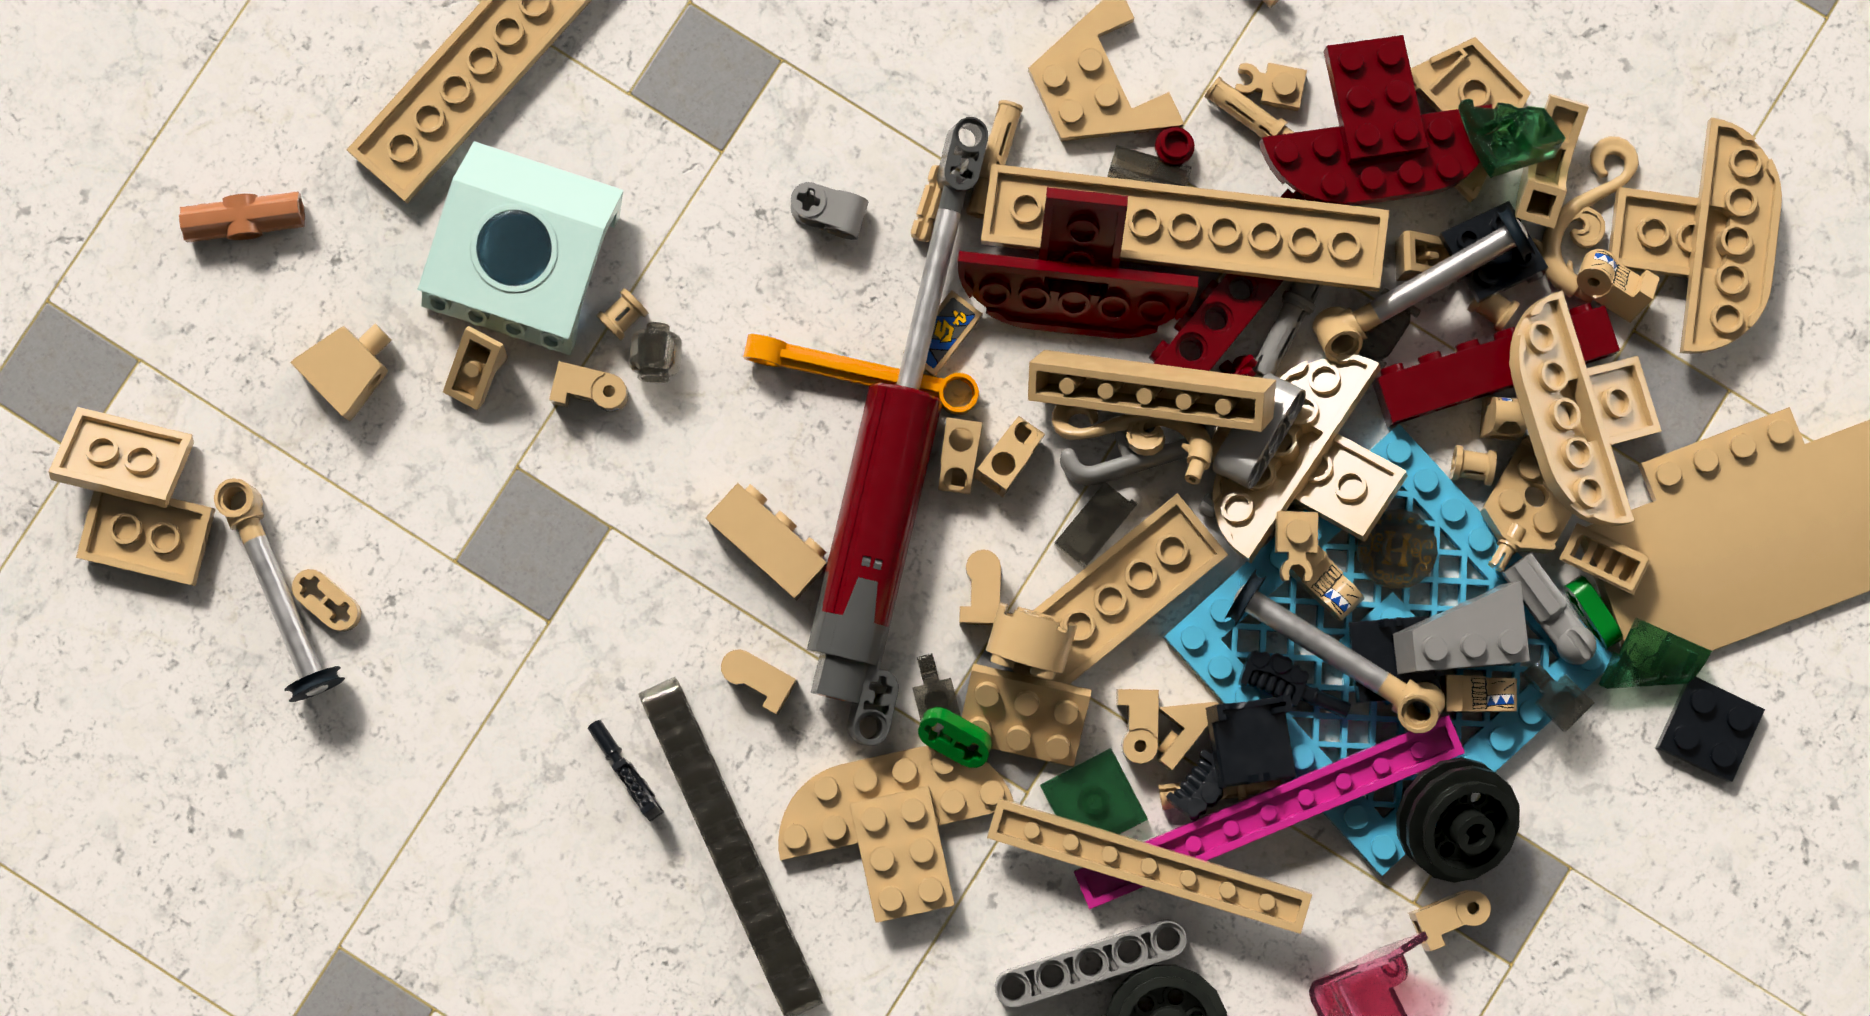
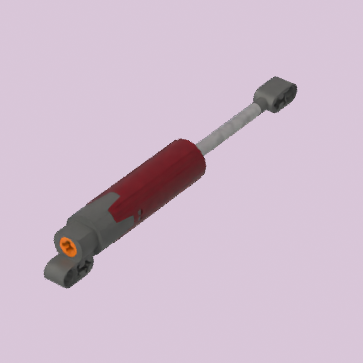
(887, 483)

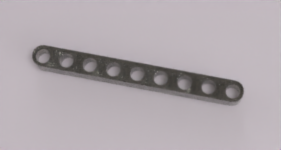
(731, 848)

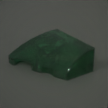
(1510, 135)
(1653, 659)

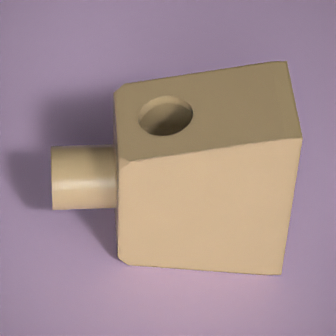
(345, 367)

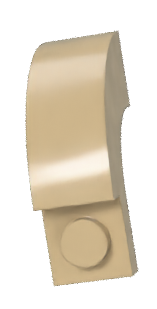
(1544, 183)

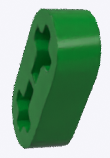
(1593, 611)
(955, 737)

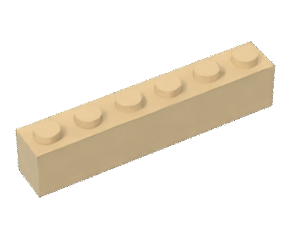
(1152, 390)

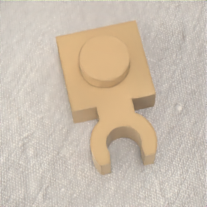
(1279, 85)
(1297, 536)

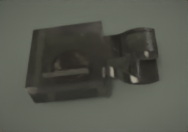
(934, 691)
(1560, 699)

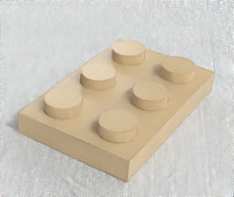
(121, 457)
(147, 536)
(1027, 713)

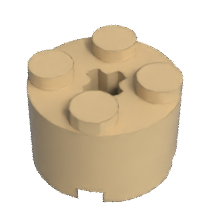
(1030, 640)

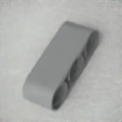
(1248, 452)

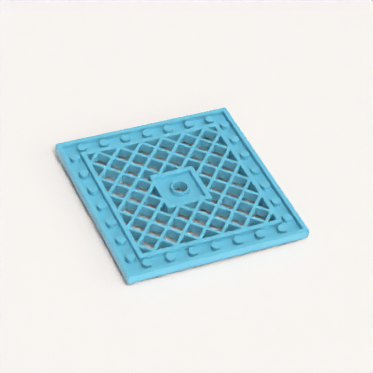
(1451, 512)

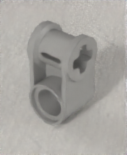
(833, 210)

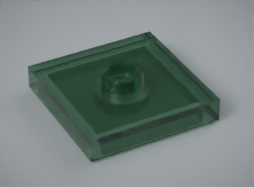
(1095, 795)

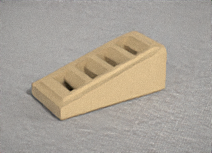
(1636, 574)

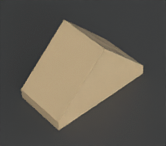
(1417, 253)

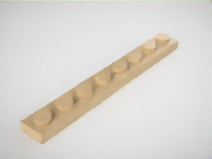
(1149, 865)

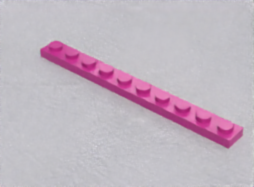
(1291, 802)

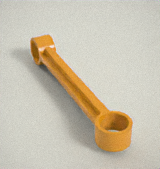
(777, 353)

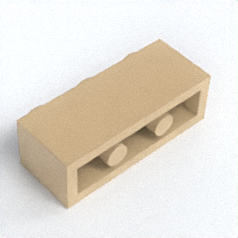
(768, 539)

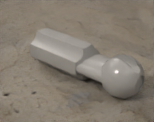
(1550, 609)

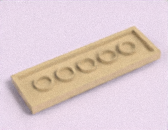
(1130, 584)

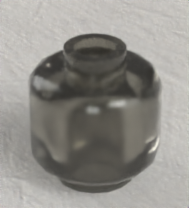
(655, 353)

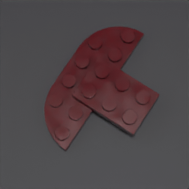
(1382, 139)
(1077, 275)

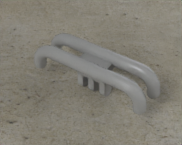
(1126, 464)

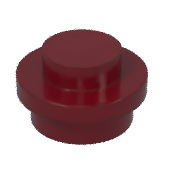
(1174, 146)

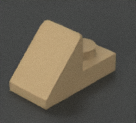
(474, 368)
(1192, 721)

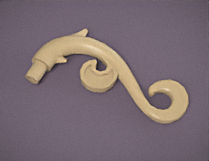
(1578, 208)
(1139, 441)

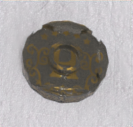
(1398, 550)

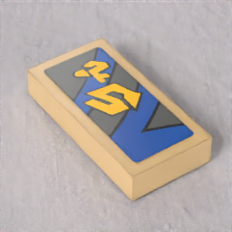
(952, 326)

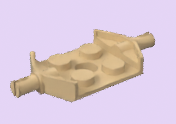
(1513, 519)

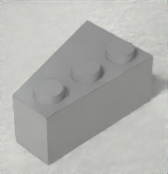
(1470, 635)

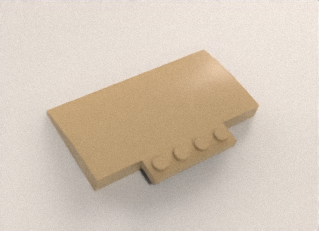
(1746, 532)

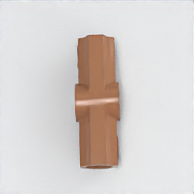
(242, 217)

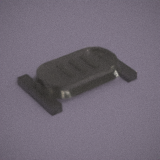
(1386, 335)

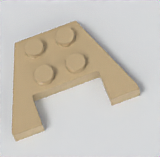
(1463, 74)
(1083, 88)

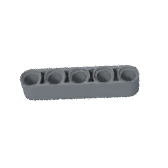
(1110, 963)

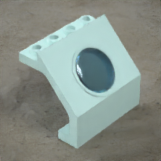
(518, 246)

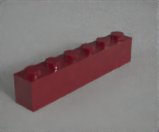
(1476, 369)

